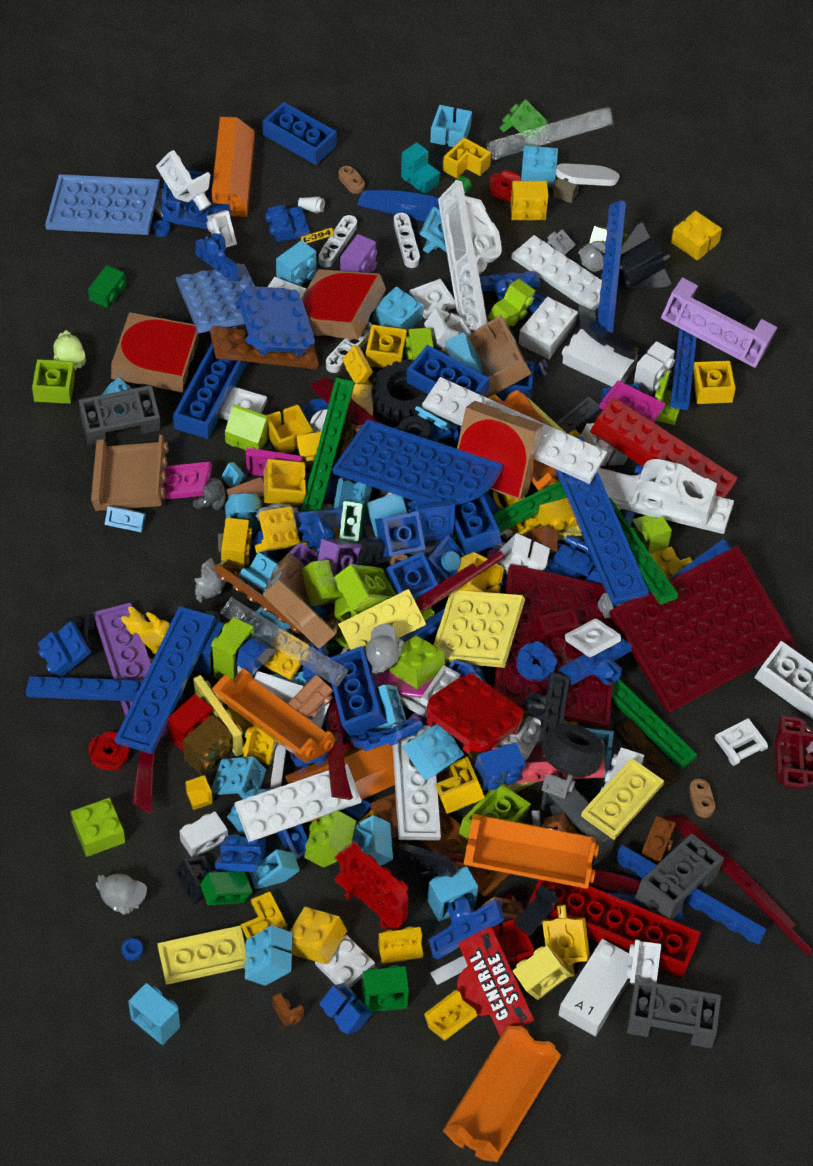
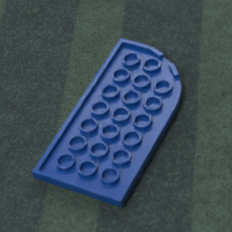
(415, 466)

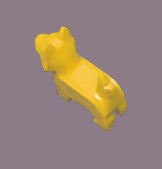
(151, 632)

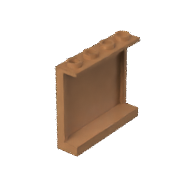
(129, 475)

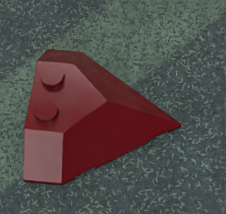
(794, 753)

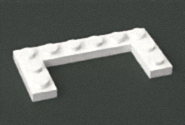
(525, 739)

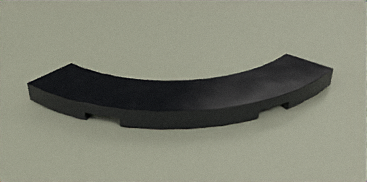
(598, 333)

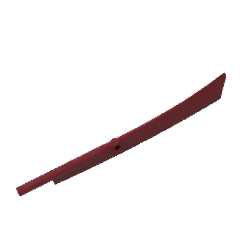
(453, 583)
(337, 772)
(143, 782)
(603, 879)
(743, 880)

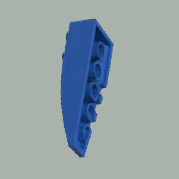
(413, 204)

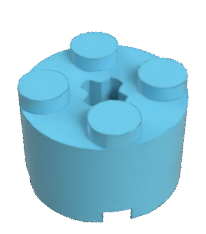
(245, 508)

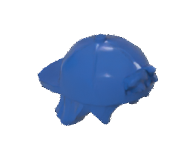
(316, 531)

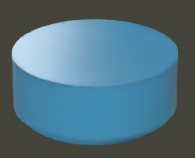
(450, 561)

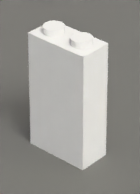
(597, 360)

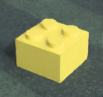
(541, 972)

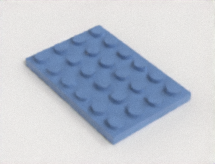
(103, 204)
(213, 297)

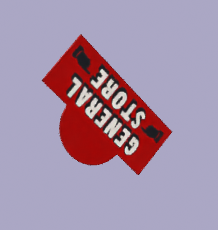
(489, 982)

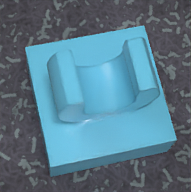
(233, 475)

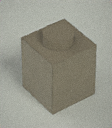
(565, 190)

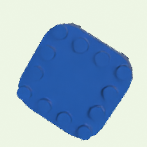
(187, 212)
(275, 320)

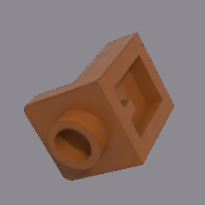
(285, 1011)

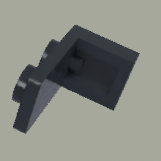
(537, 911)

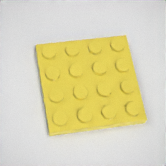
(479, 627)

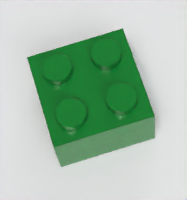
(385, 988)

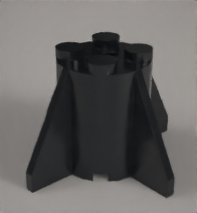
(642, 262)

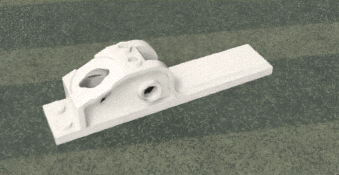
(470, 245)
(669, 486)

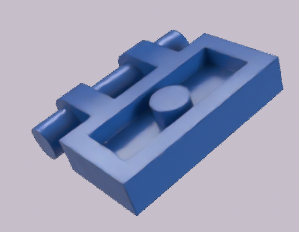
(574, 559)

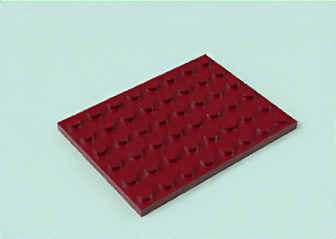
(545, 594)
(707, 634)

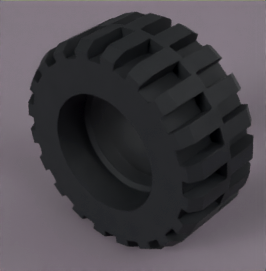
(385, 385)

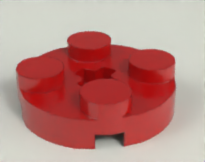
(498, 180)
(107, 761)

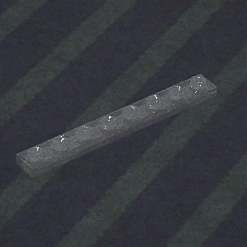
(550, 133)
(286, 642)

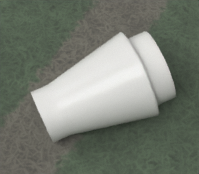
(313, 204)

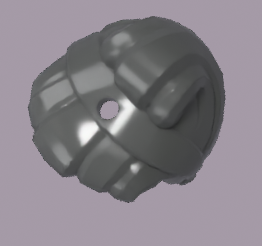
(214, 495)

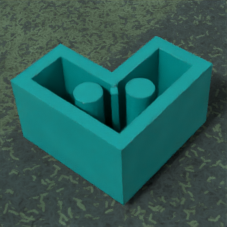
(417, 170)

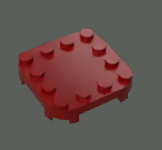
(474, 713)
(373, 886)

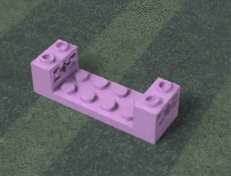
(716, 327)

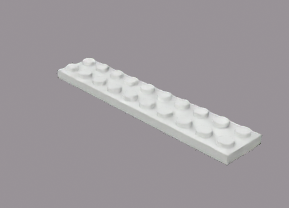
(555, 447)

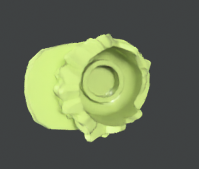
(69, 348)

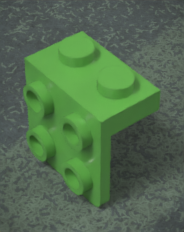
(523, 118)

